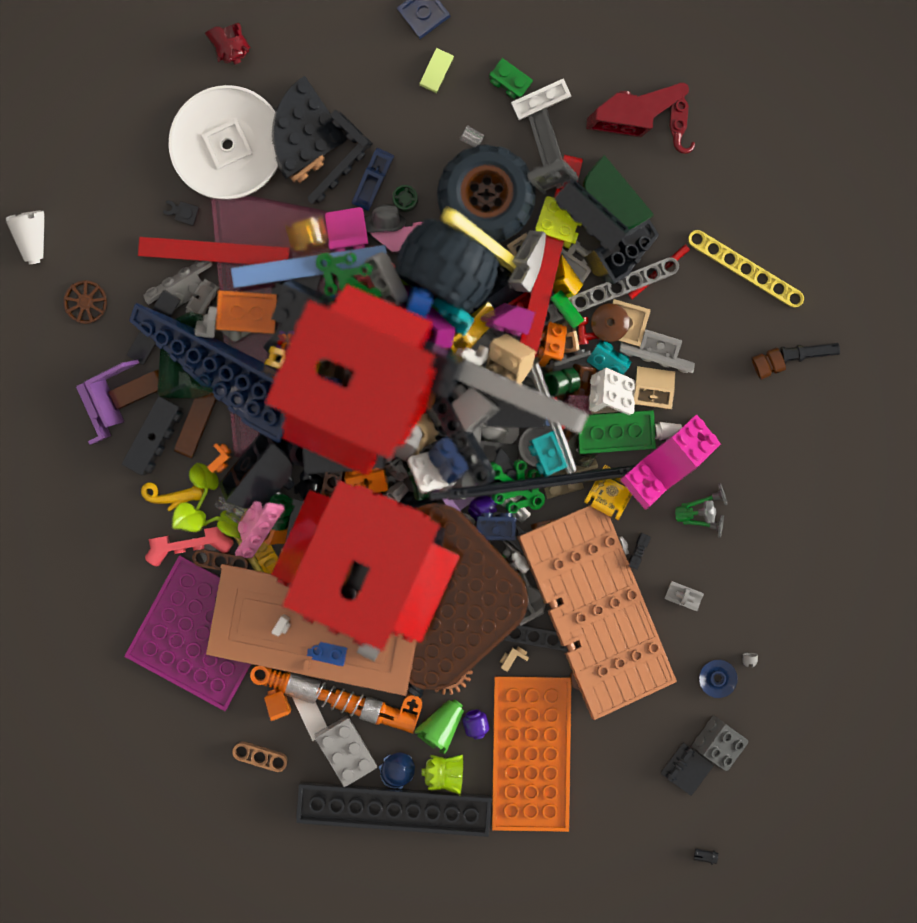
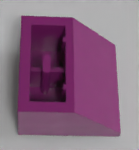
(509, 319)

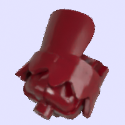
(229, 43)

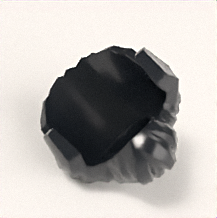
(308, 482)

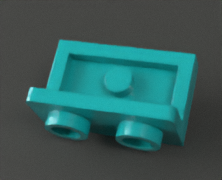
(606, 357)

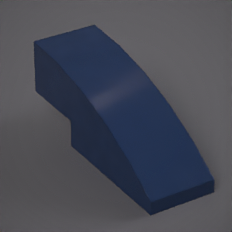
(372, 179)

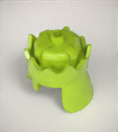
(444, 773)

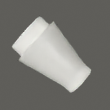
(666, 430)

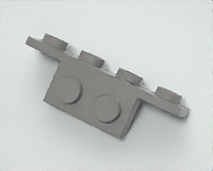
(181, 285)
(659, 349)

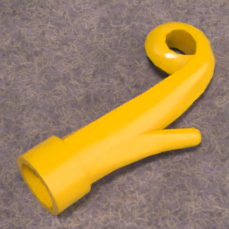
(175, 498)

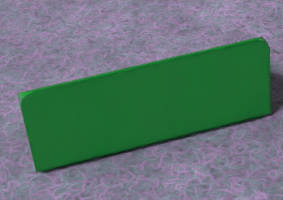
(567, 309)

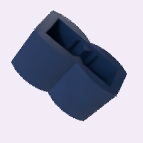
(445, 458)

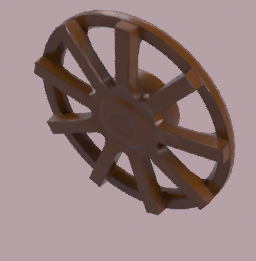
(85, 302)

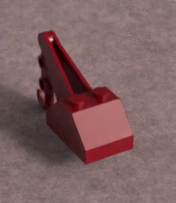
(634, 115)

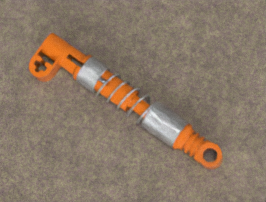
(309, 691)

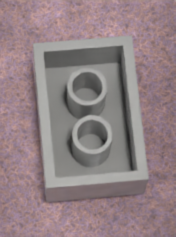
(345, 750)

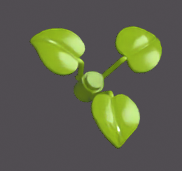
(193, 519)

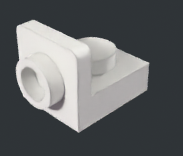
(475, 357)
(282, 625)

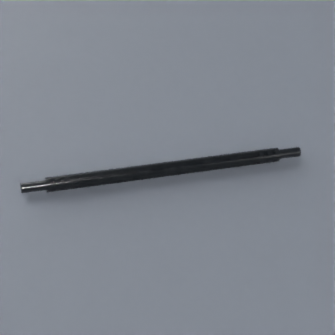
(533, 483)

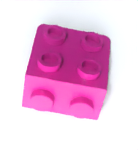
(346, 229)

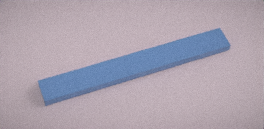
(295, 268)

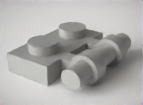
(580, 268)

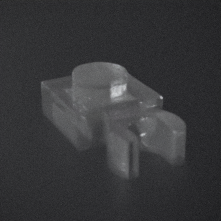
(233, 512)

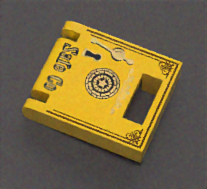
(609, 496)

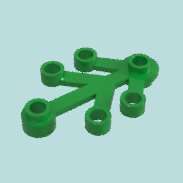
(344, 275)
(530, 496)

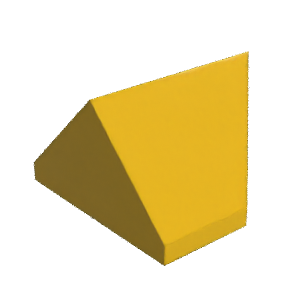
(566, 279)

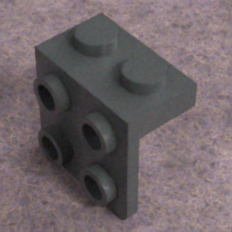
(720, 743)

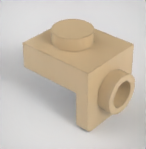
(508, 658)

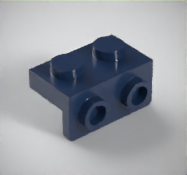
(497, 527)

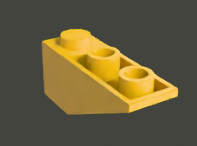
(475, 332)

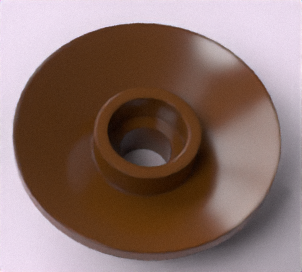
(602, 329)

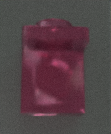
(579, 402)

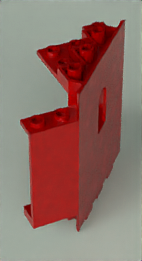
(385, 392)
(388, 537)

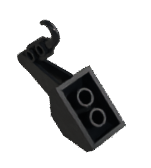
(507, 416)

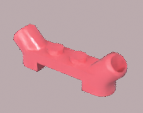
(161, 546)

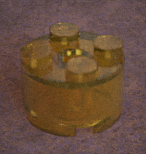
(306, 232)

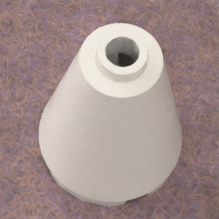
(28, 234)

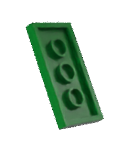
(617, 432)

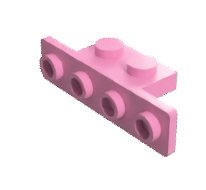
(256, 527)

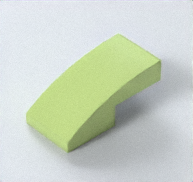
(436, 70)

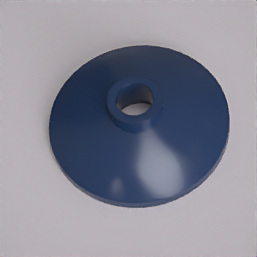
(725, 685)

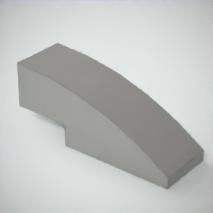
(528, 261)

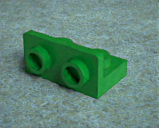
(510, 79)

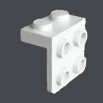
(612, 390)
(426, 474)

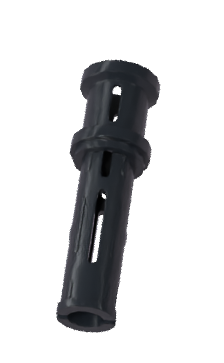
(800, 353)

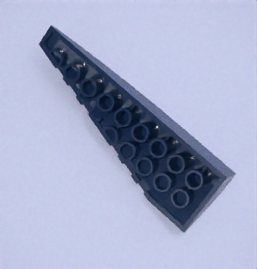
(234, 376)

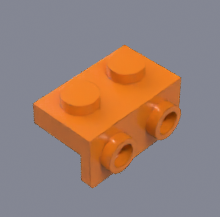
(552, 343)
(220, 462)

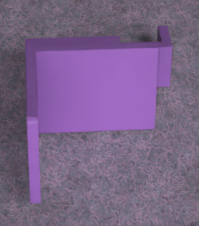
(98, 401)

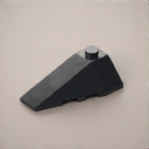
(619, 262)

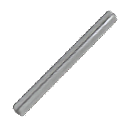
(556, 428)

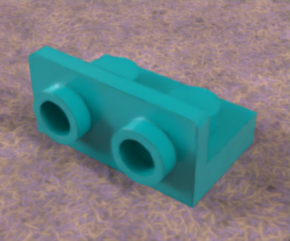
(456, 317)
(548, 454)

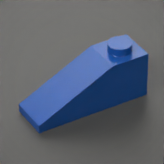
(419, 301)

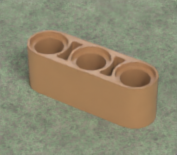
(269, 754)

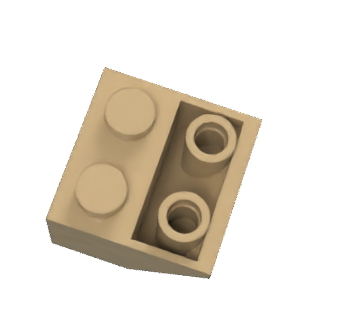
(510, 358)
(654, 388)

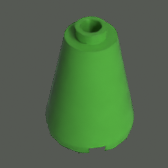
(441, 726)

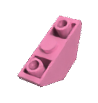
(394, 239)

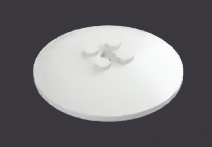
(198, 138)

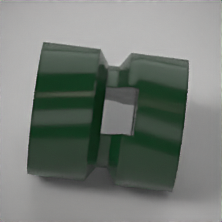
(405, 198)
(562, 381)
(283, 521)

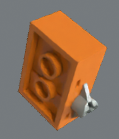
(245, 313)

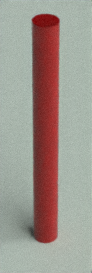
(680, 253)

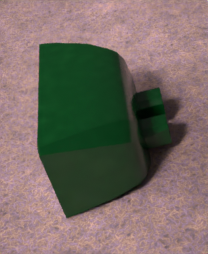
(616, 194)

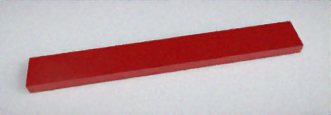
(210, 251)

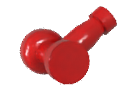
(583, 336)

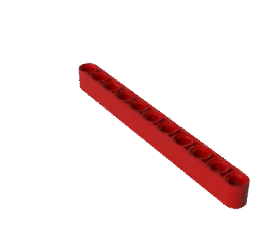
(545, 279)

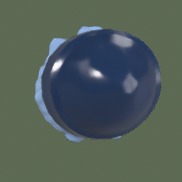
(397, 770)

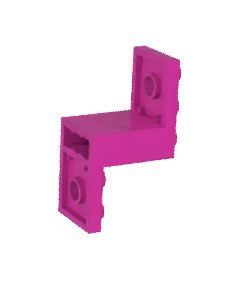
(670, 462)

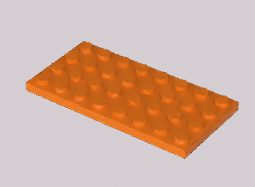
(531, 753)

